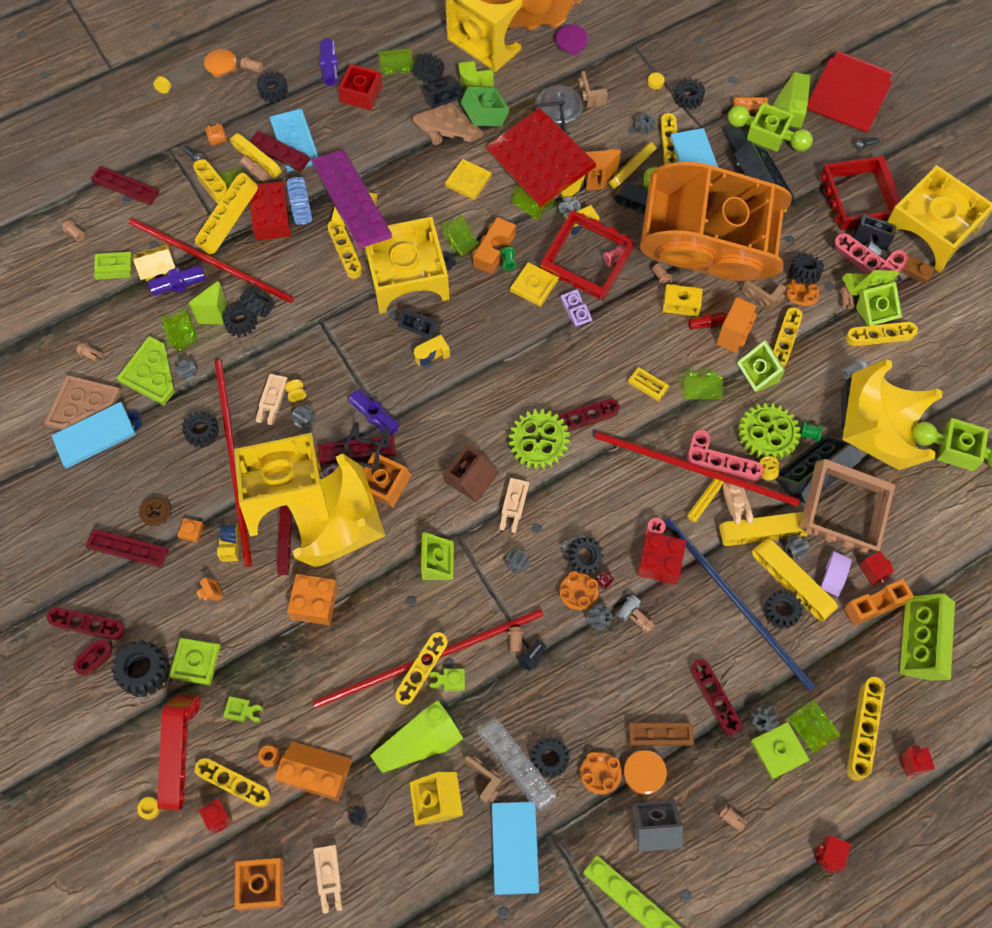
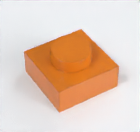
(190, 530)

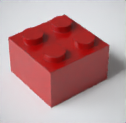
(360, 87)
(661, 558)

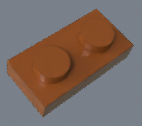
(917, 269)

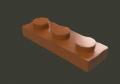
(661, 734)

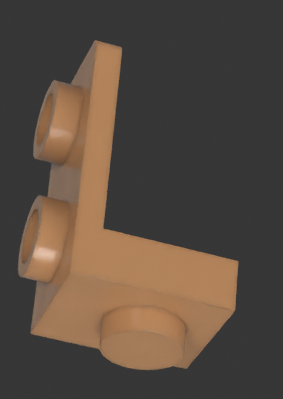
(594, 97)
(763, 298)
(491, 791)

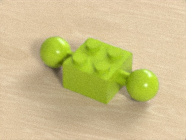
(770, 127)
(959, 443)

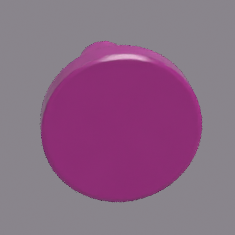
(571, 39)

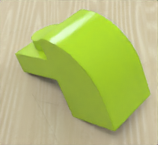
(473, 78)

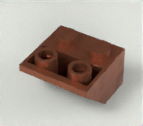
(470, 473)

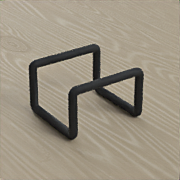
(561, 103)
(355, 429)

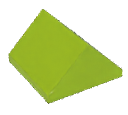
(879, 304)
(209, 305)
(761, 367)
(437, 558)

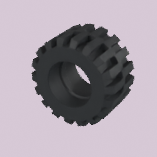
(129, 657)

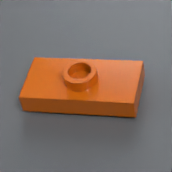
(751, 103)

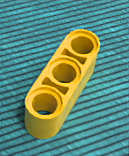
(210, 180)

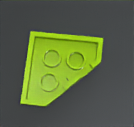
(149, 372)

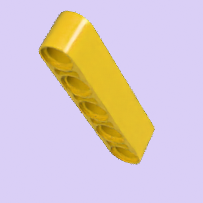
(226, 213)
(770, 527)
(794, 579)
(859, 736)

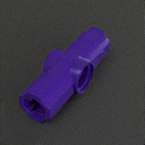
(328, 62)
(176, 280)
(366, 405)

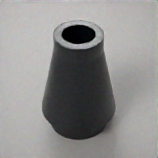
(530, 657)

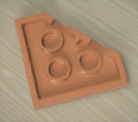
(449, 122)
(80, 400)

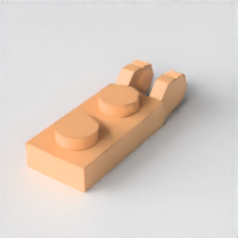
(271, 398)
(514, 503)
(737, 503)
(328, 876)

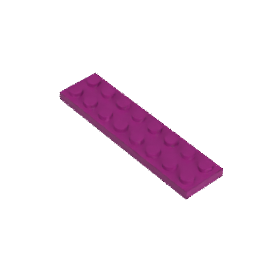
(351, 199)

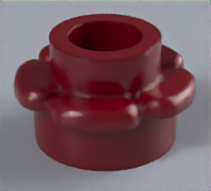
(604, 579)

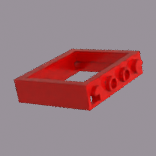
(875, 164)
(596, 227)

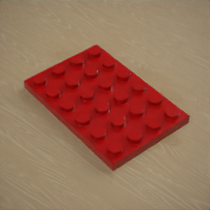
(540, 157)

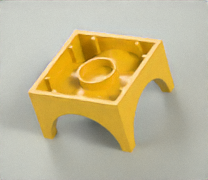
(481, 29)
(941, 213)
(407, 262)
(883, 417)
(278, 476)
(351, 519)

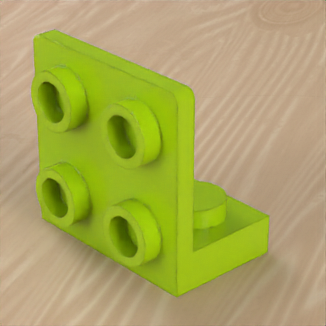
(859, 282)

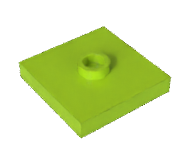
(195, 661)
(779, 750)

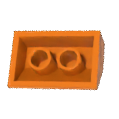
(313, 770)

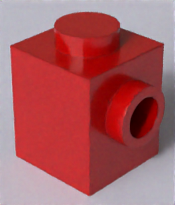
(877, 569)
(917, 761)
(215, 816)
(833, 854)

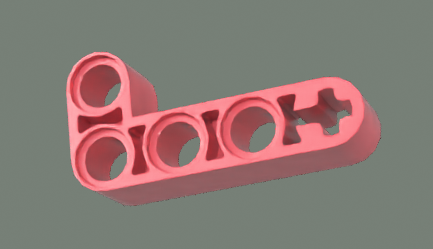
(867, 255)
(724, 460)

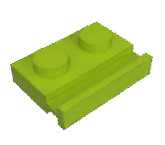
(113, 265)

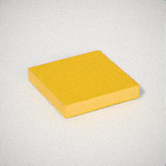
(468, 179)
(534, 284)

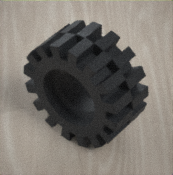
(427, 61)
(269, 80)
(689, 86)
(806, 269)
(257, 301)
(241, 328)
(197, 419)
(595, 557)
(775, 617)
(559, 748)

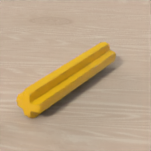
(704, 500)

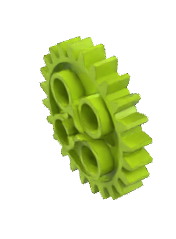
(774, 418)
(542, 423)

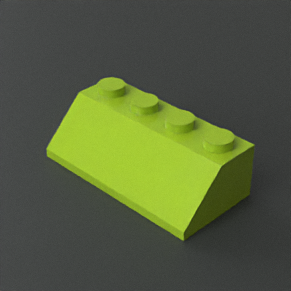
(928, 637)

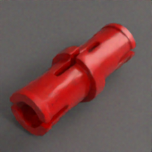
(707, 321)

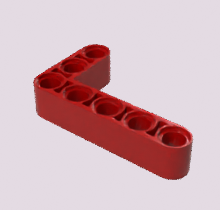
(174, 750)

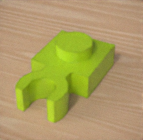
(451, 680)
(239, 709)

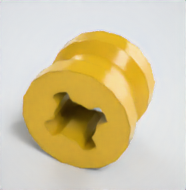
(295, 390)
(770, 468)

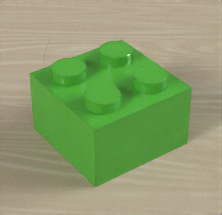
(485, 106)

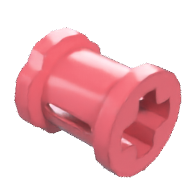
(613, 256)
(656, 523)

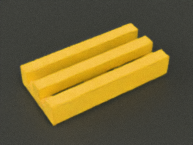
(646, 386)

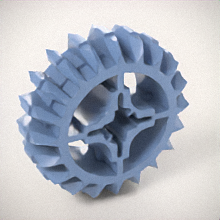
(299, 200)

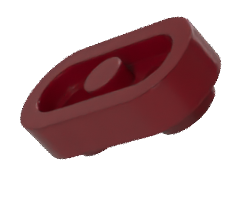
(92, 656)

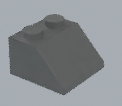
(657, 825)

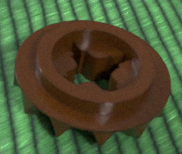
(156, 503)

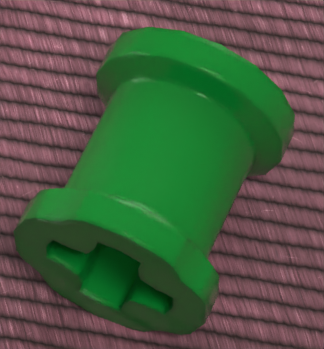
(508, 258)
(811, 431)

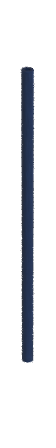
(741, 605)

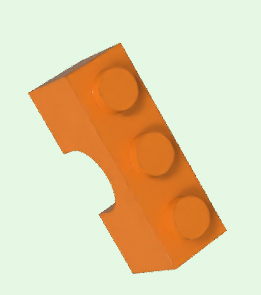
(499, 233)
(871, 606)

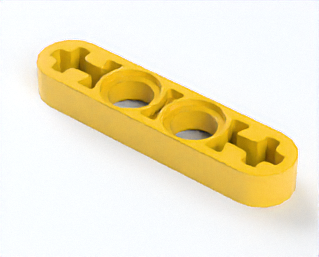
(666, 142)
(255, 154)
(626, 170)
(343, 249)
(882, 336)
(785, 338)
(423, 669)
(234, 780)

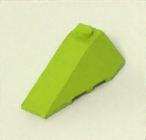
(795, 98)
(424, 736)

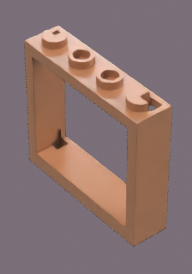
(885, 493)

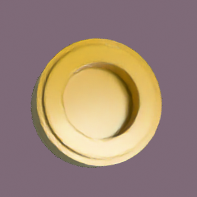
(656, 81)
(162, 85)
(148, 808)

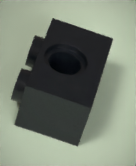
(442, 92)
(869, 226)
(420, 323)

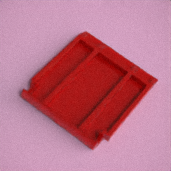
(850, 91)

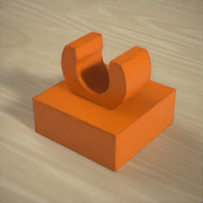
(215, 134)
(209, 590)

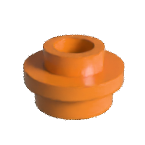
(268, 749)

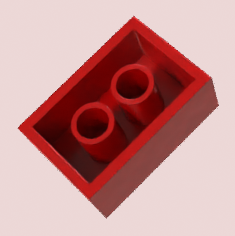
(270, 211)

